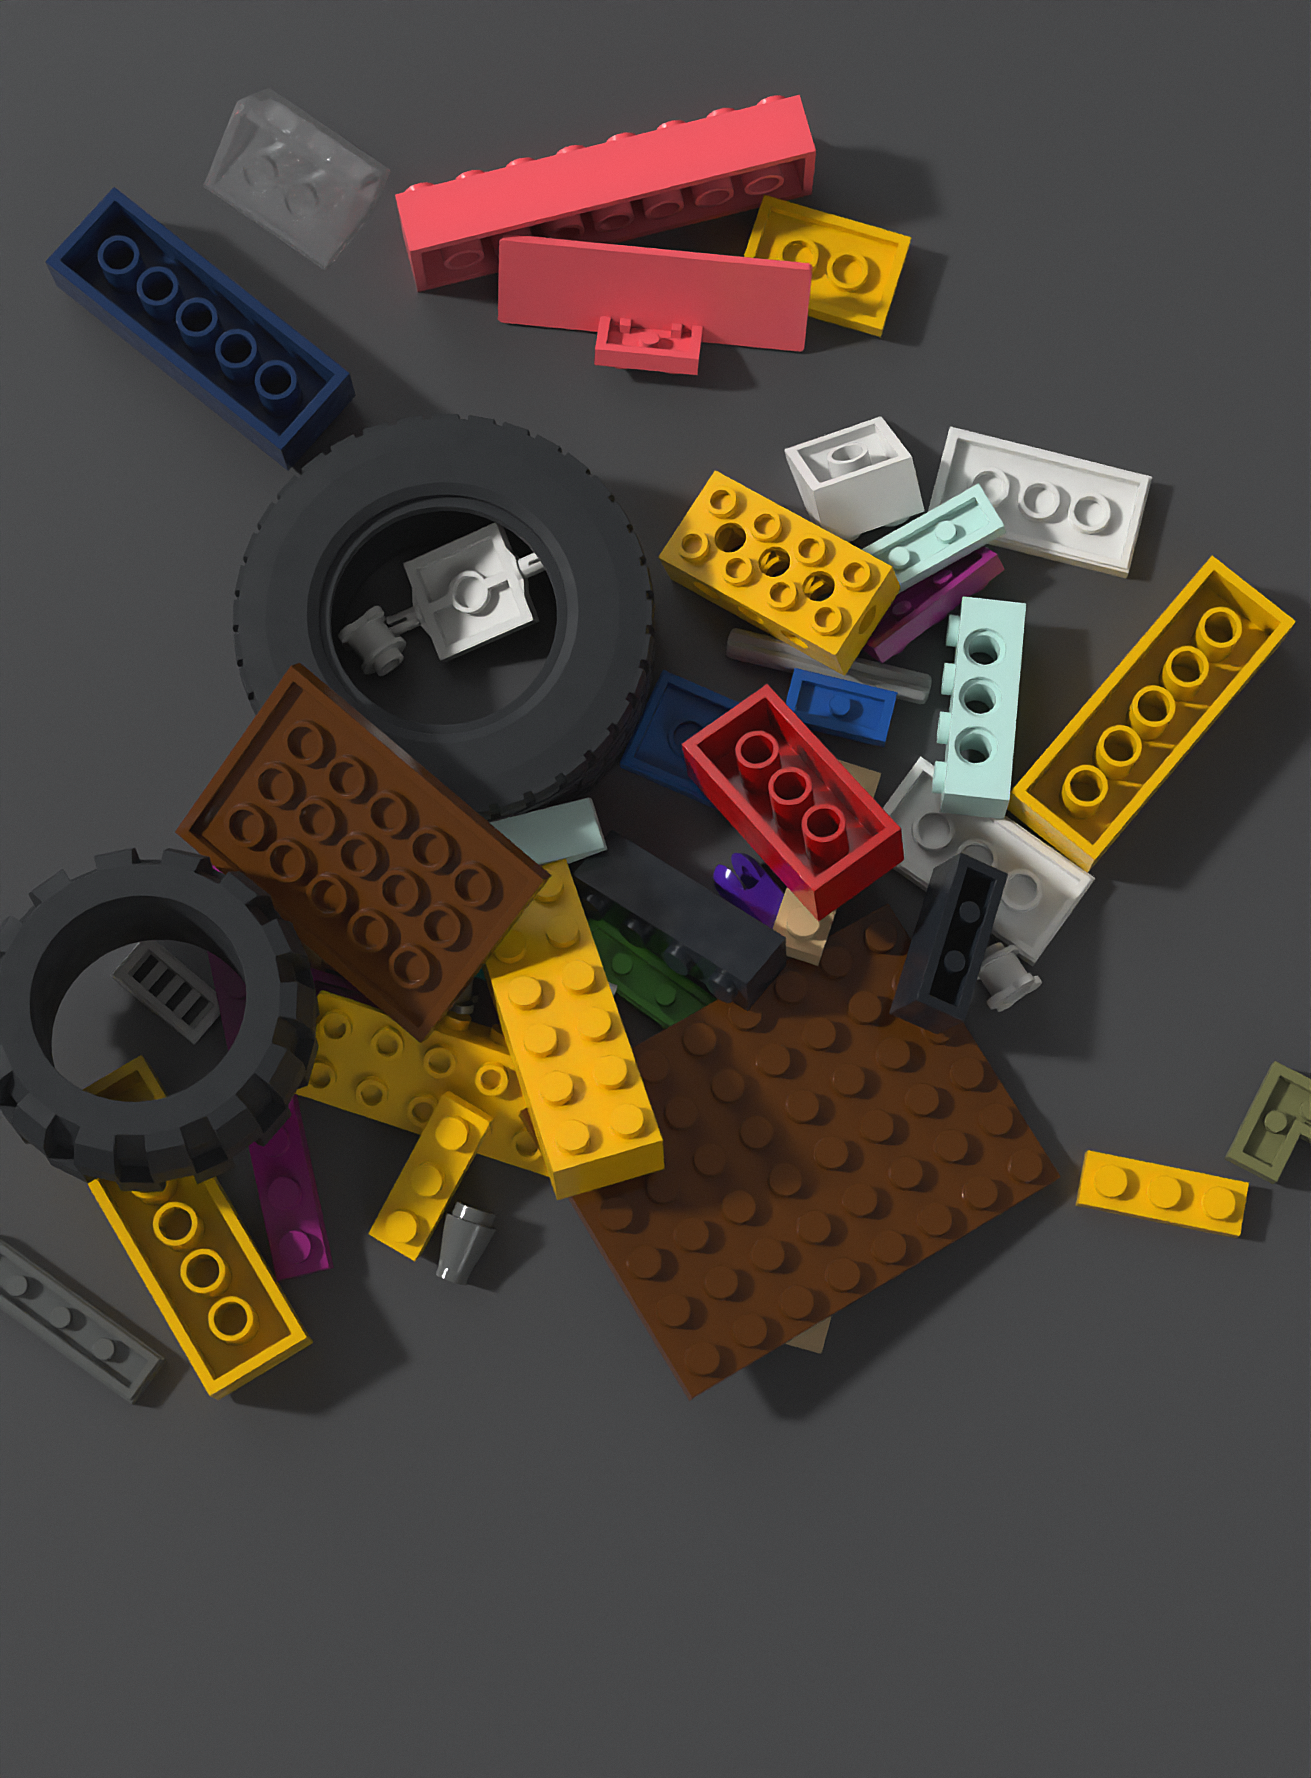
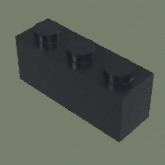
(949, 944)

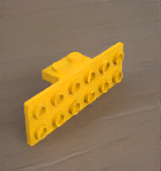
(389, 1076)

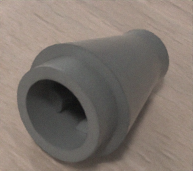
(464, 1240)

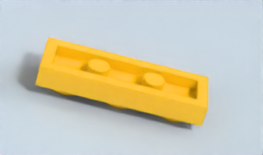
(431, 1175)
(1162, 1194)

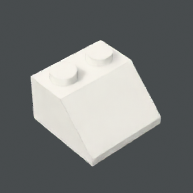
(856, 479)

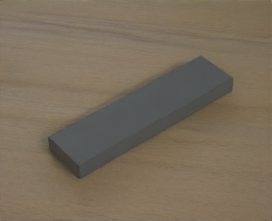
(75, 1326)

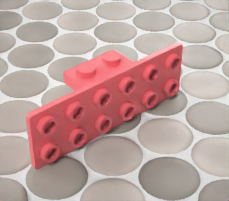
(651, 301)

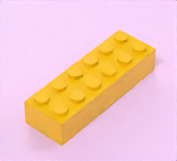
(1149, 714)
(571, 1046)
(199, 1263)

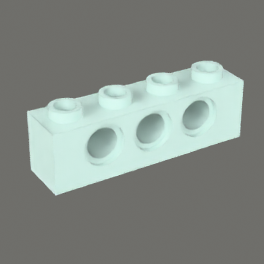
(998, 631)

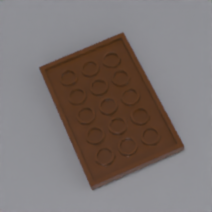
(363, 852)

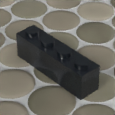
(680, 921)

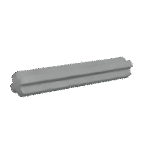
(776, 654)

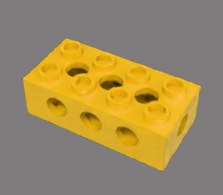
(776, 540)

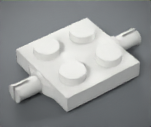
(469, 592)

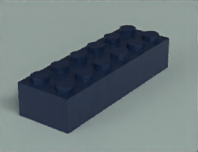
(201, 328)

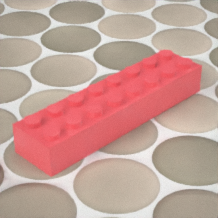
(610, 189)

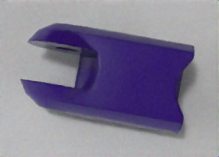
(759, 898)

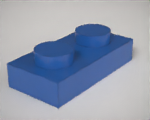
(841, 706)

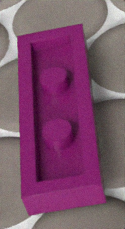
(930, 602)

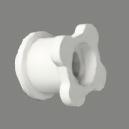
(373, 643)
(1005, 976)

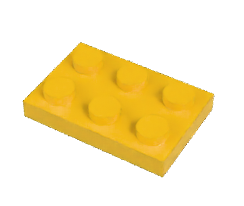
(851, 261)

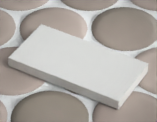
(1048, 500)
(1040, 881)

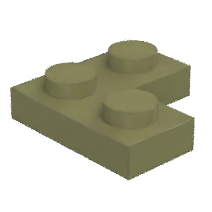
(1273, 1123)

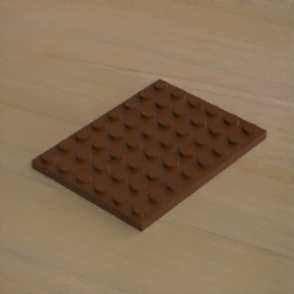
(804, 1158)

